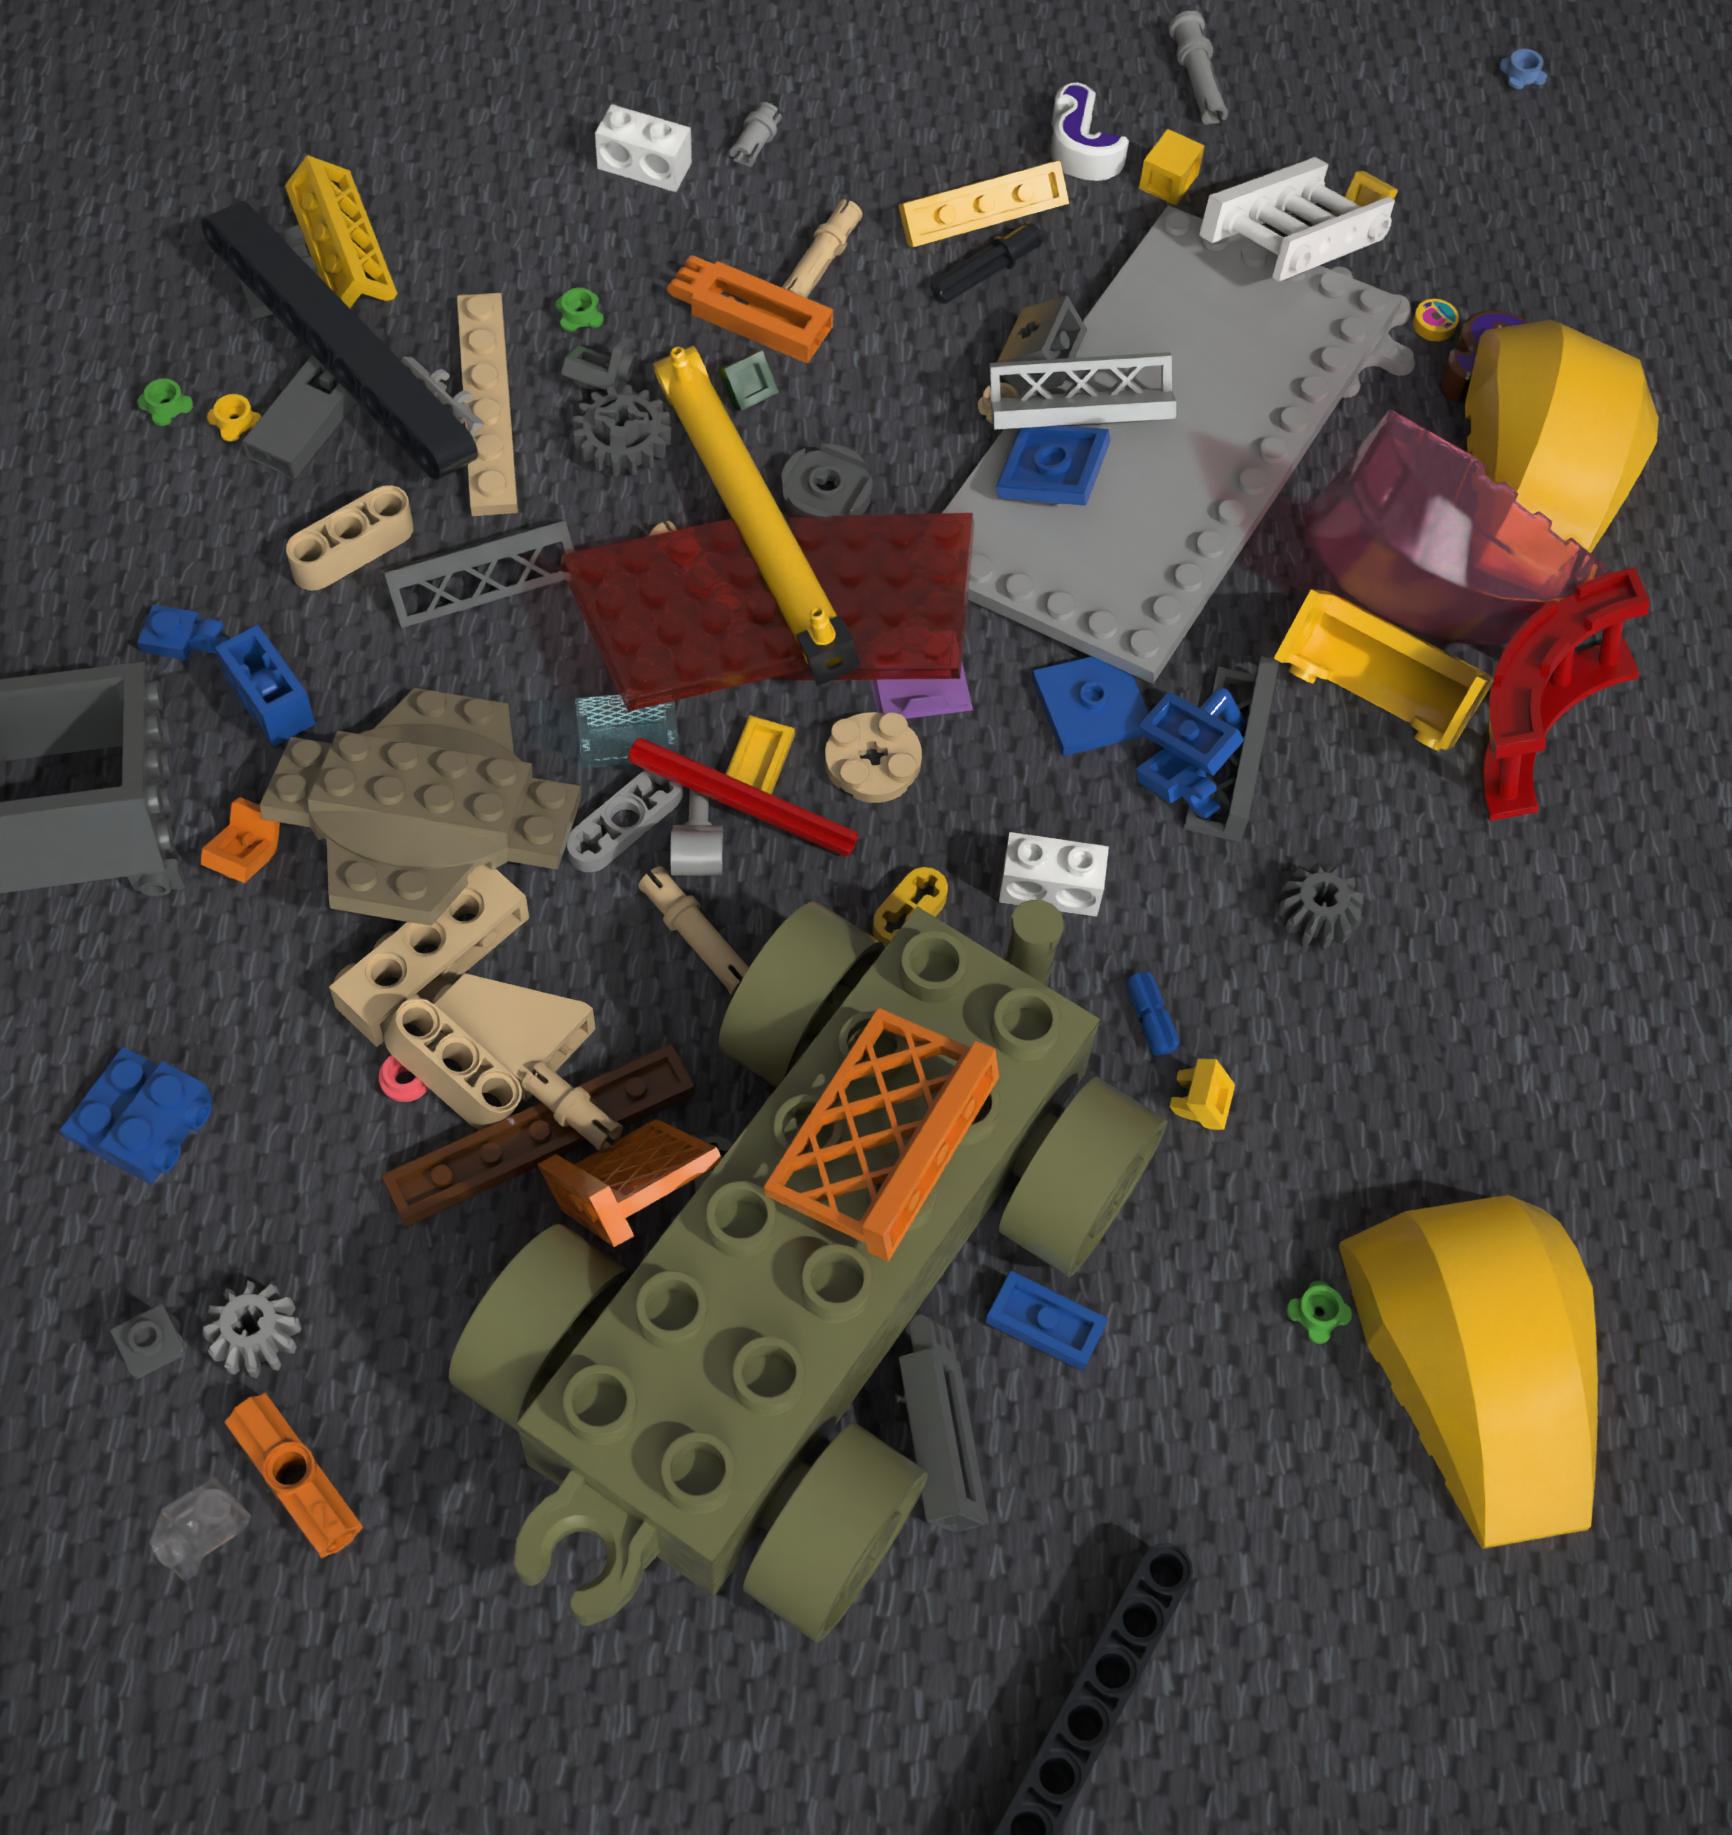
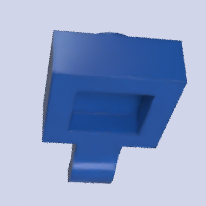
(177, 631)
(1174, 777)

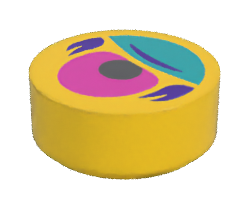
(1435, 320)

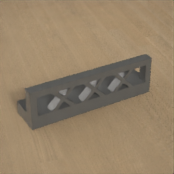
(473, 555)
(1249, 755)

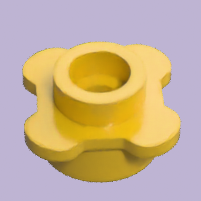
(232, 406)

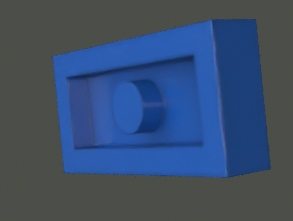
(1046, 1320)

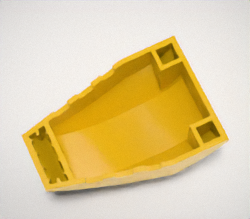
(1560, 423)
(1491, 1355)

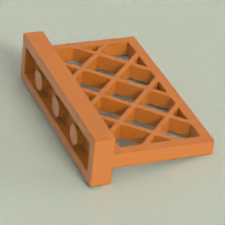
(920, 1161)
(627, 1177)

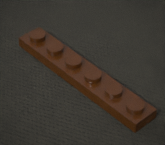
(531, 1137)

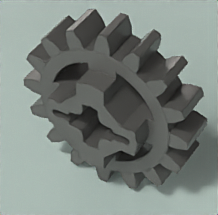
(622, 430)

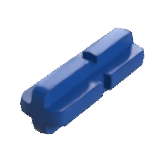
(1156, 1020)

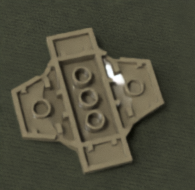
(420, 805)

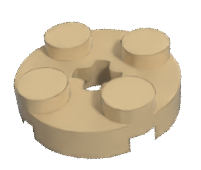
(878, 731)

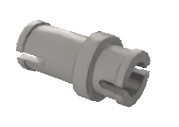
(759, 129)

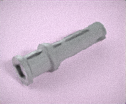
(1195, 54)

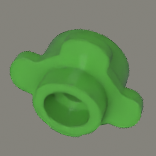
(576, 300)
(161, 391)
(1329, 1300)

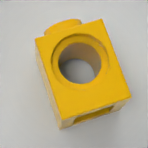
(1171, 167)

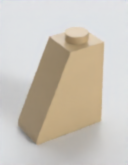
(517, 1022)

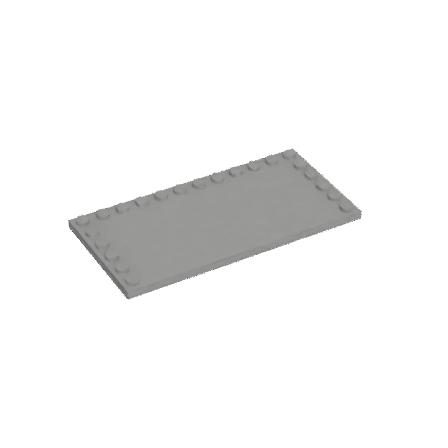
(1182, 495)

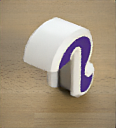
(1081, 153)

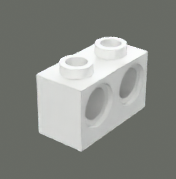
(643, 147)
(1054, 871)

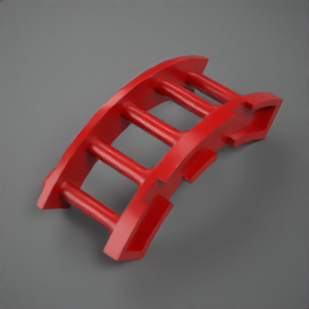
(1544, 679)

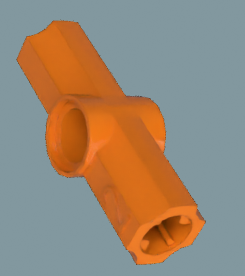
(312, 1500)

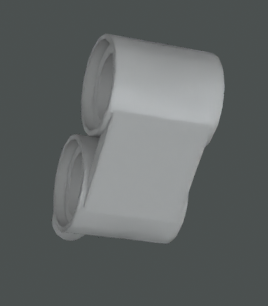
(697, 843)

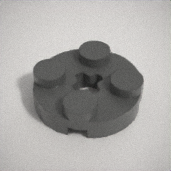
(829, 463)

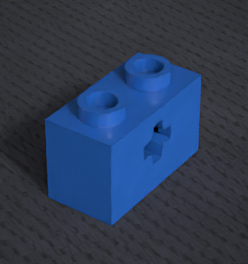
(265, 685)

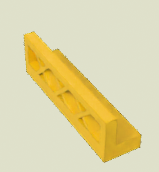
(331, 231)

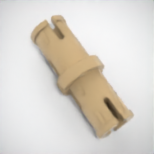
(572, 1106)

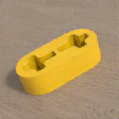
(902, 900)

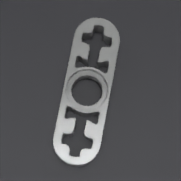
(625, 799)

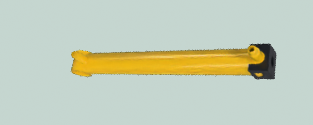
(803, 603)

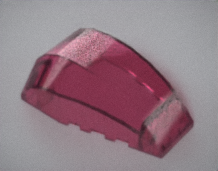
(1437, 541)

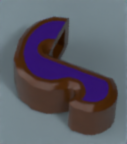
(1460, 362)

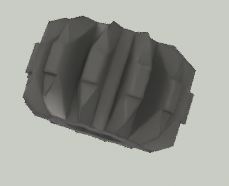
(1302, 908)

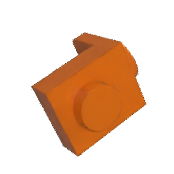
(243, 844)

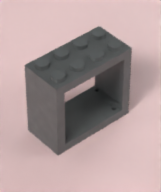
(97, 830)

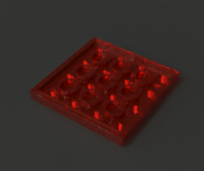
(896, 588)
(681, 614)

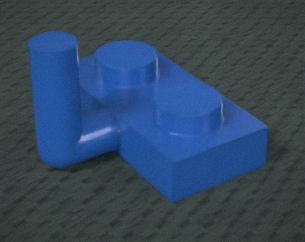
(1195, 731)

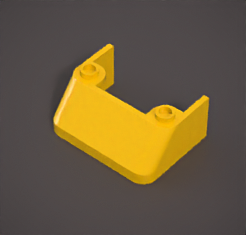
(1384, 667)

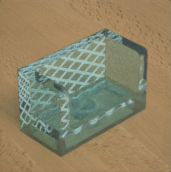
(609, 729)

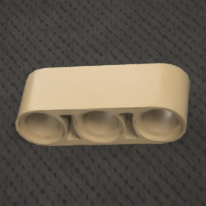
(350, 537)
(443, 1040)

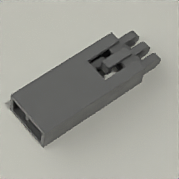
(298, 420)
(942, 1428)

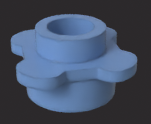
(1523, 68)

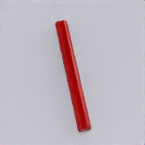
(742, 796)

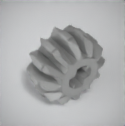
(232, 1341)

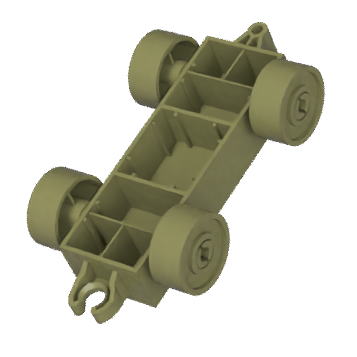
(716, 1370)

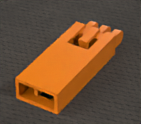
(773, 313)

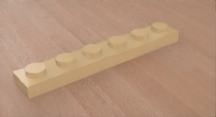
(486, 379)

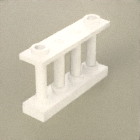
(1296, 191)

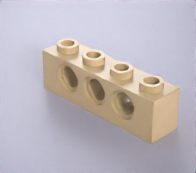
(461, 944)

